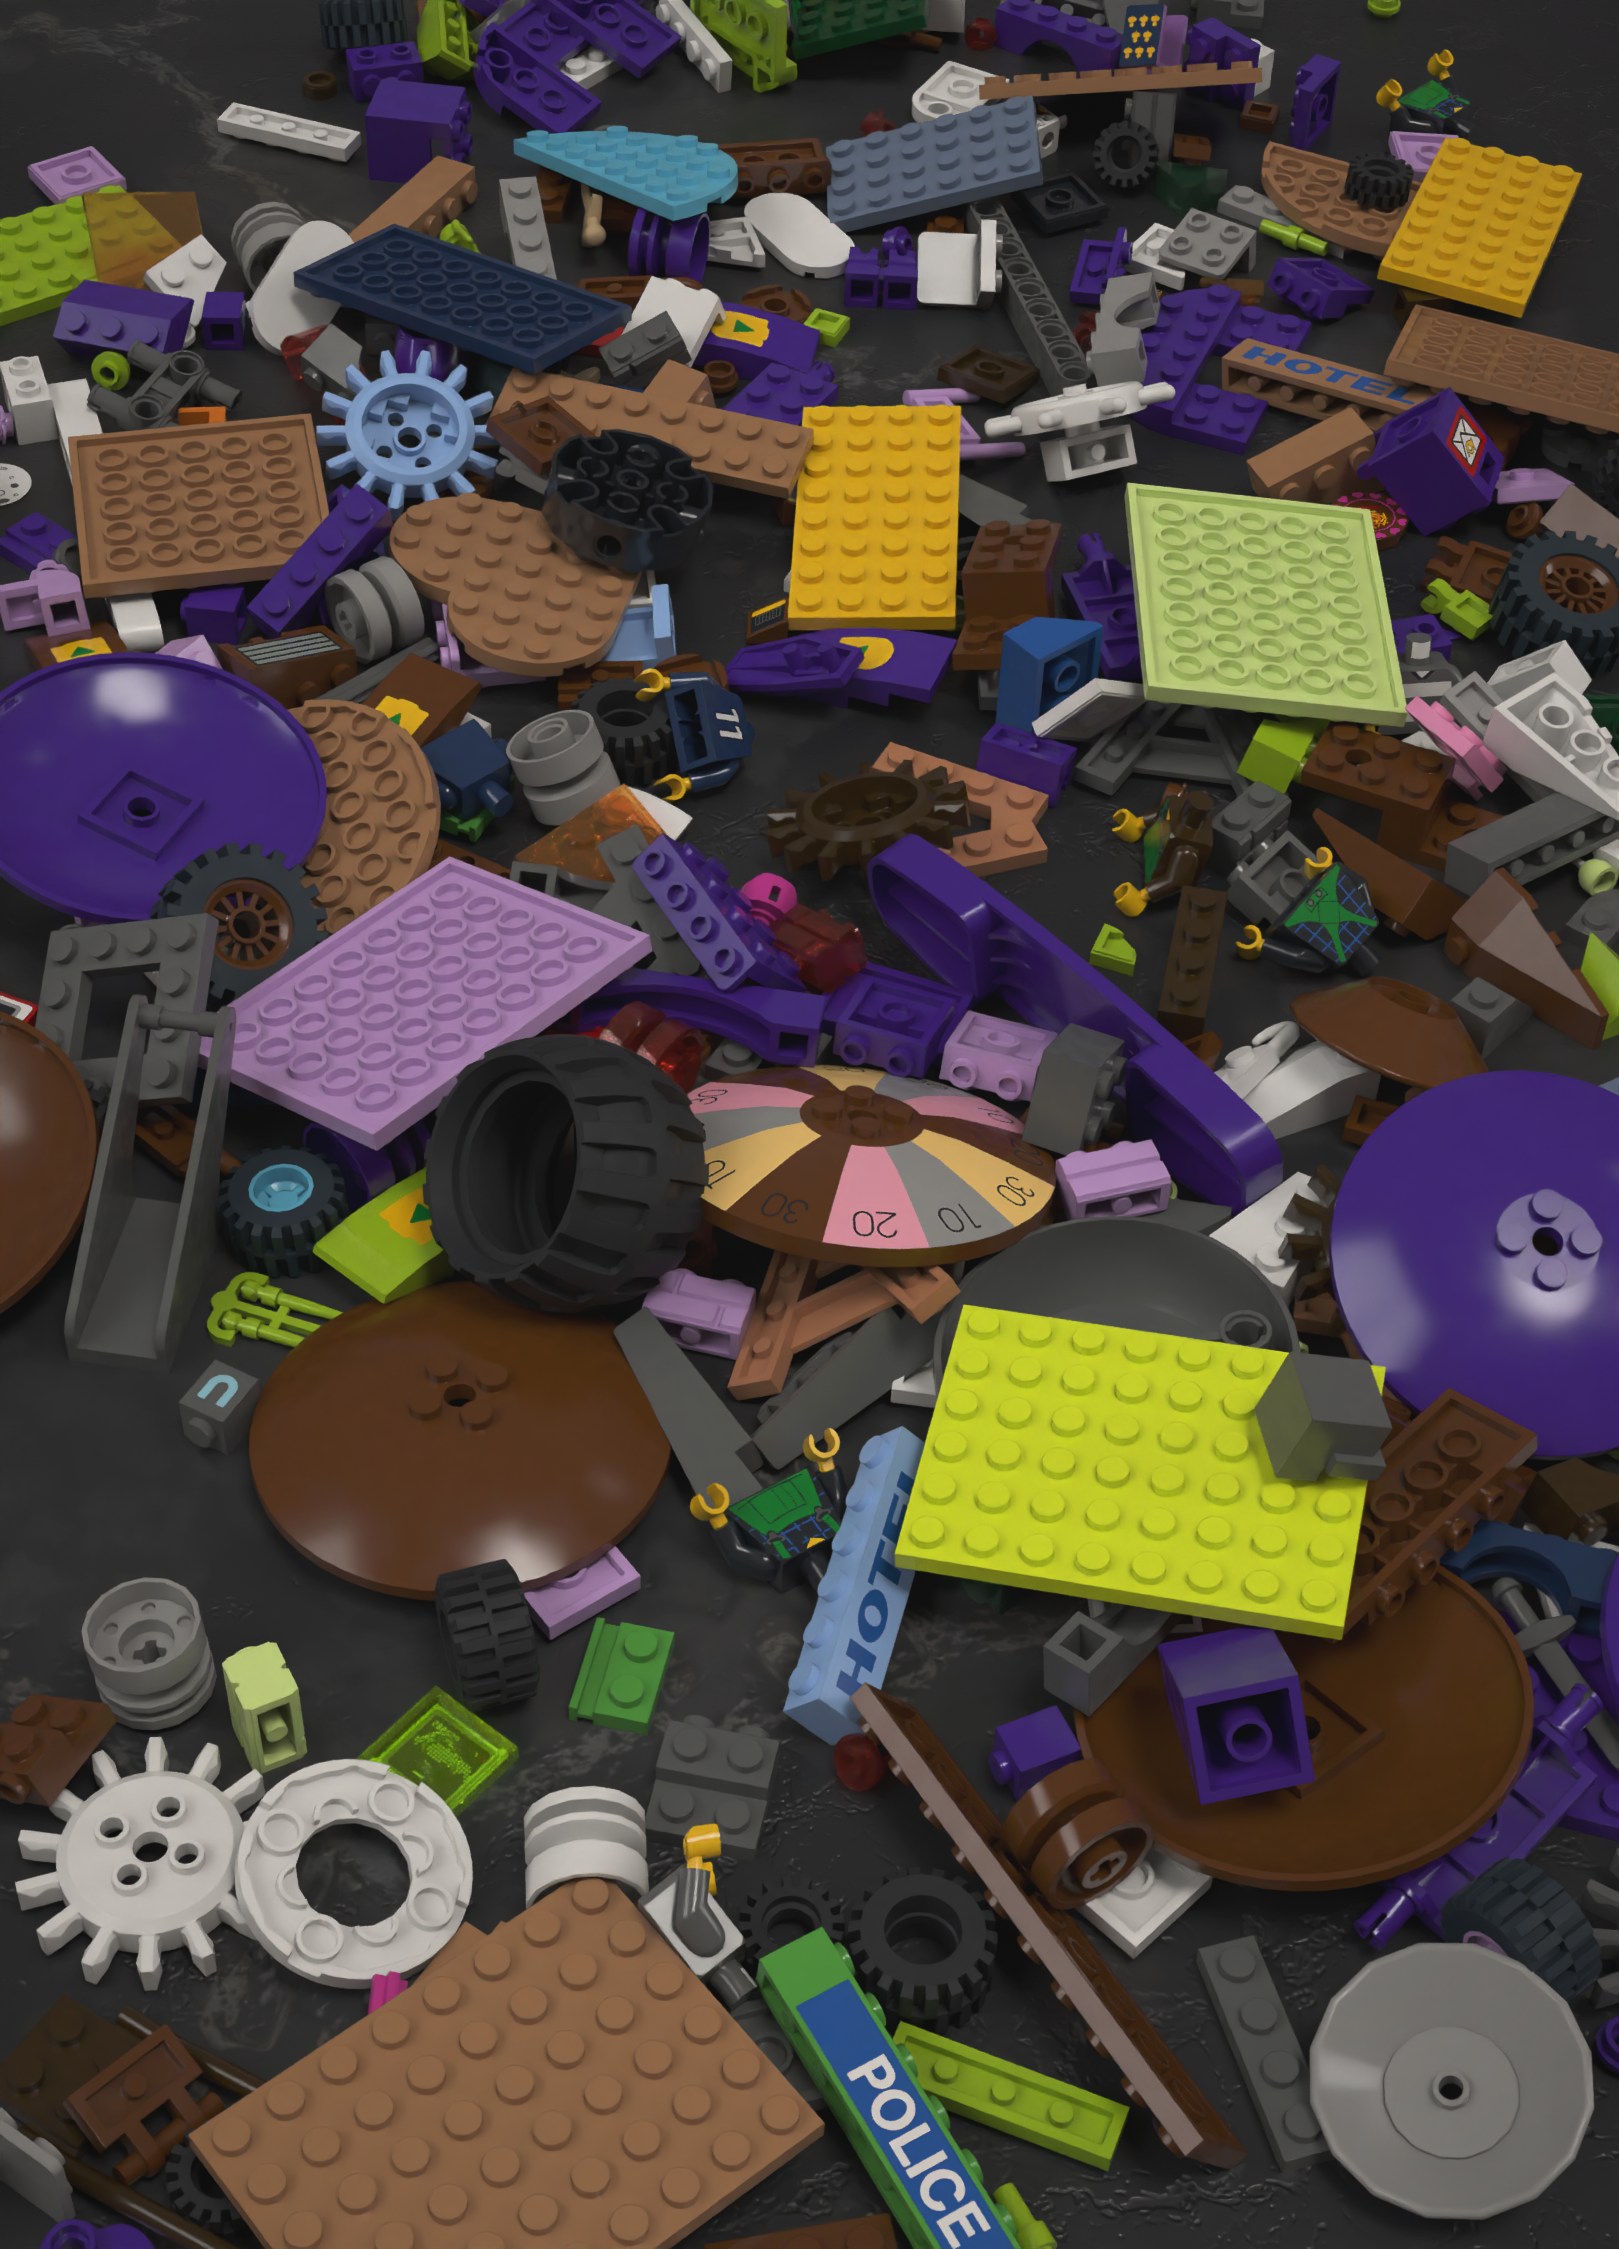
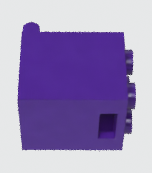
(405, 120)

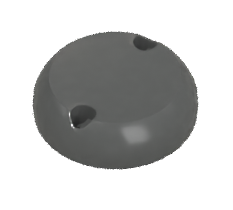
(1130, 1278)

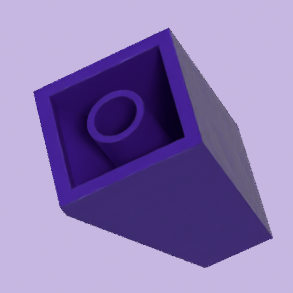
(1237, 1712)

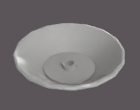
(1465, 2021)

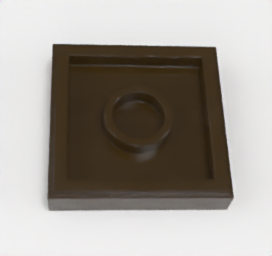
(988, 374)

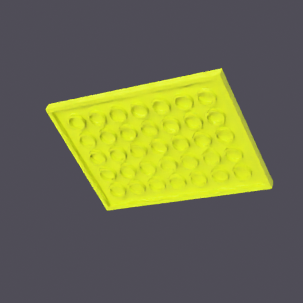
(1125, 1477)

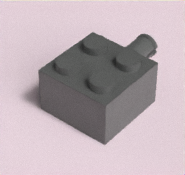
(1075, 1090)

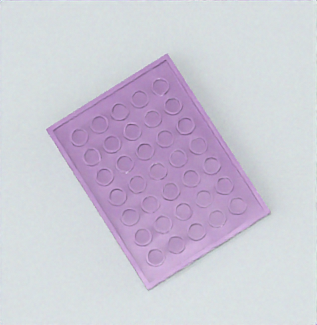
(416, 991)

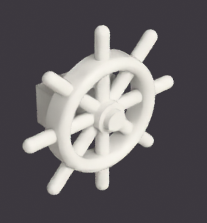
(1078, 411)

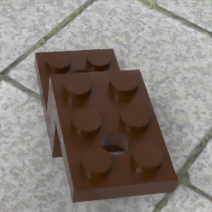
(1004, 586)
(1403, 782)

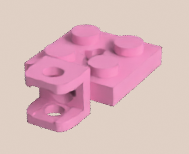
(1473, 762)

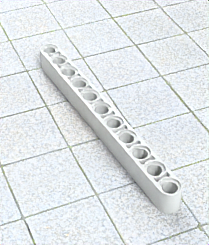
(133, 614)

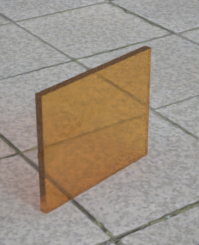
(137, 232)

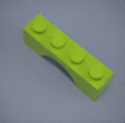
(1281, 750)

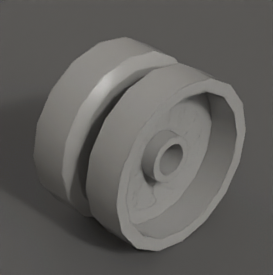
(375, 609)

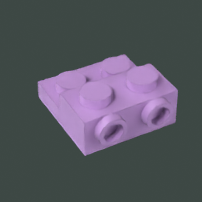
(995, 1056)

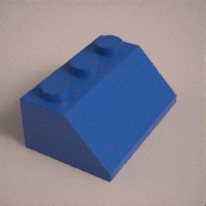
(1043, 666)

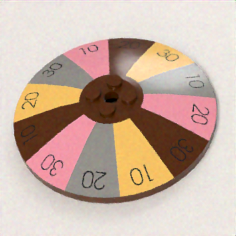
(867, 1167)

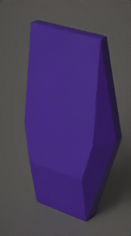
(793, 667)

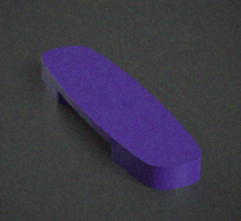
(990, 946)

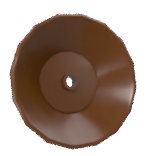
(1391, 1030)

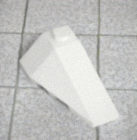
(1556, 742)
(1310, 1089)

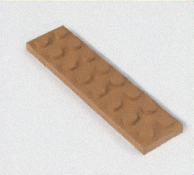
(723, 444)

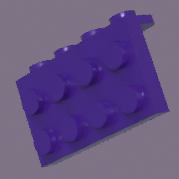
(714, 917)

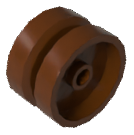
(1077, 1833)

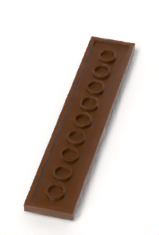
(1049, 1935)

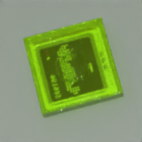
(444, 1750)

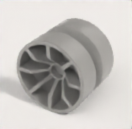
(561, 765)

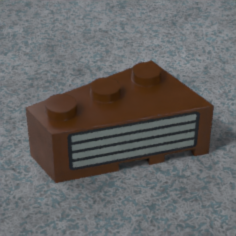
(294, 666)

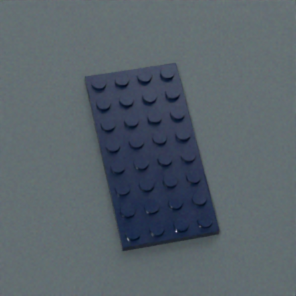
(463, 298)

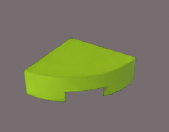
(1113, 951)

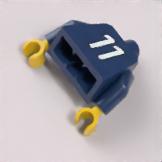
(706, 729)

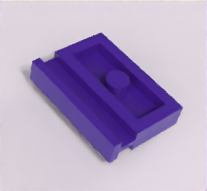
(32, 541)

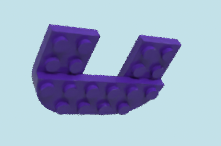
(522, 57)
(1179, 345)

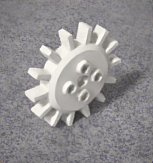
(171, 1900)

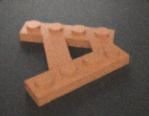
(1010, 807)
(794, 1318)

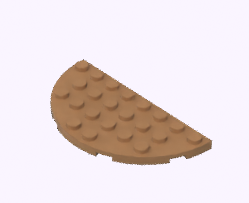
(1123, 80)
(1313, 196)
(377, 811)

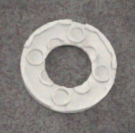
(376, 1798)

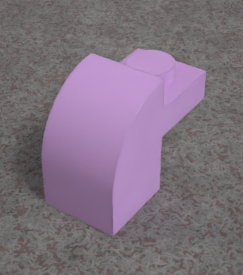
(50, 599)

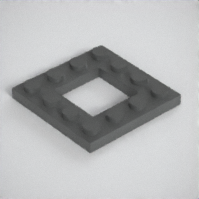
(172, 945)

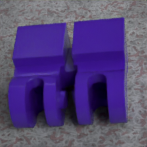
(866, 278)

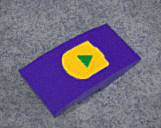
(756, 339)
(894, 664)

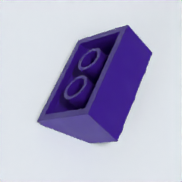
(112, 317)

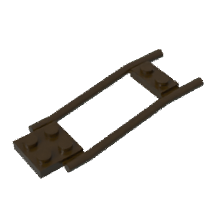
(63, 2055)

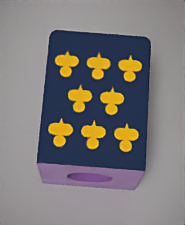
(1152, 37)

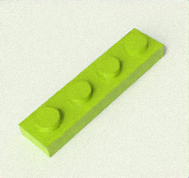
(1016, 2098)

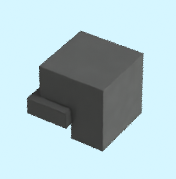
(1322, 1417)

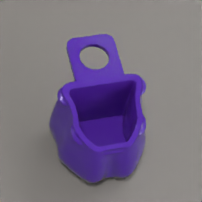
(444, 356)

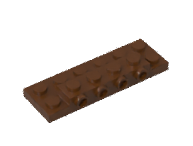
(1434, 1489)

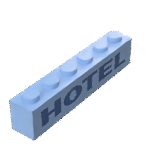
(859, 1594)

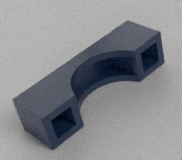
(1561, 1569)

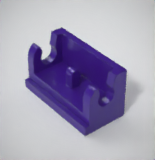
(1026, 760)

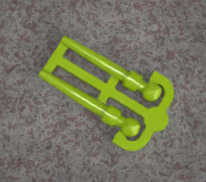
(253, 1287)

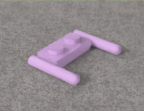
(970, 447)

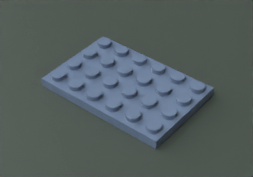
(934, 164)

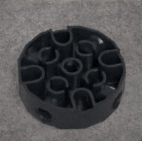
(627, 501)

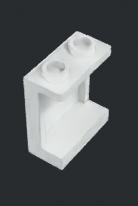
(689, 309)

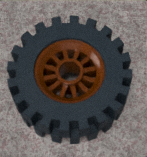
(1560, 593)
(263, 881)

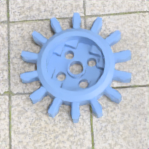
(421, 407)

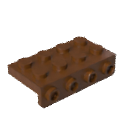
(779, 167)

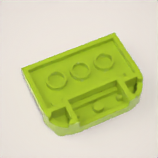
(752, 37)

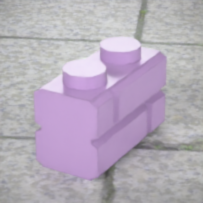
(1113, 1181)
(702, 1311)

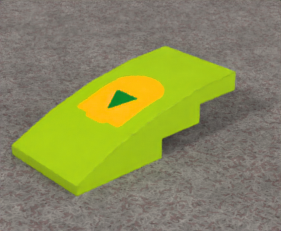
(388, 1244)

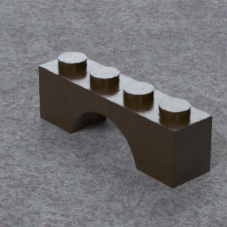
(1191, 962)
(1574, 1502)

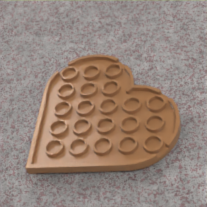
(511, 584)

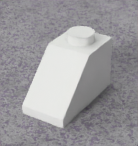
(1525, 671)

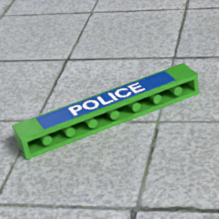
(878, 2099)

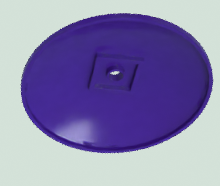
(154, 736)
(1443, 1264)

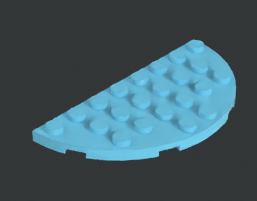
(646, 169)

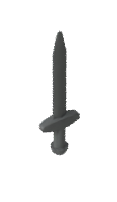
(1543, 1640)

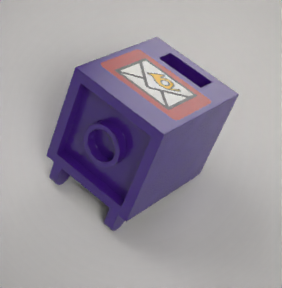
(1435, 462)

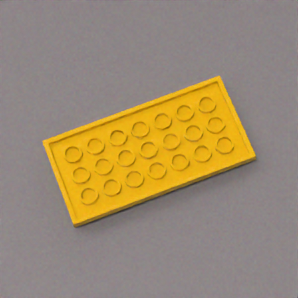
(1481, 226)
(877, 519)

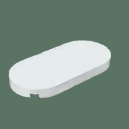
(799, 235)
(281, 308)

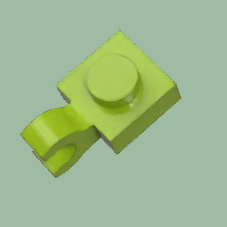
(1461, 611)

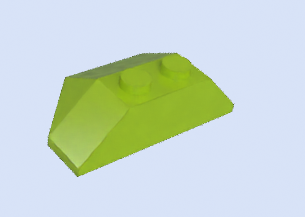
(446, 41)

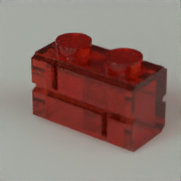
(820, 946)

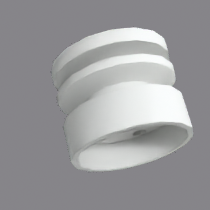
(585, 1835)

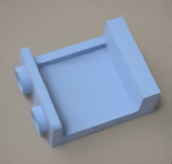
(646, 632)

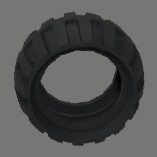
(498, 1162)

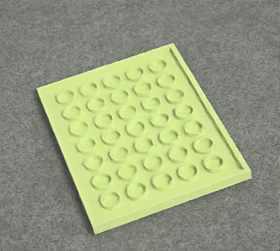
(1262, 606)

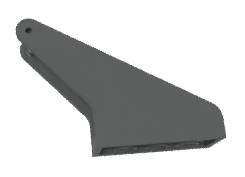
(144, 1256)

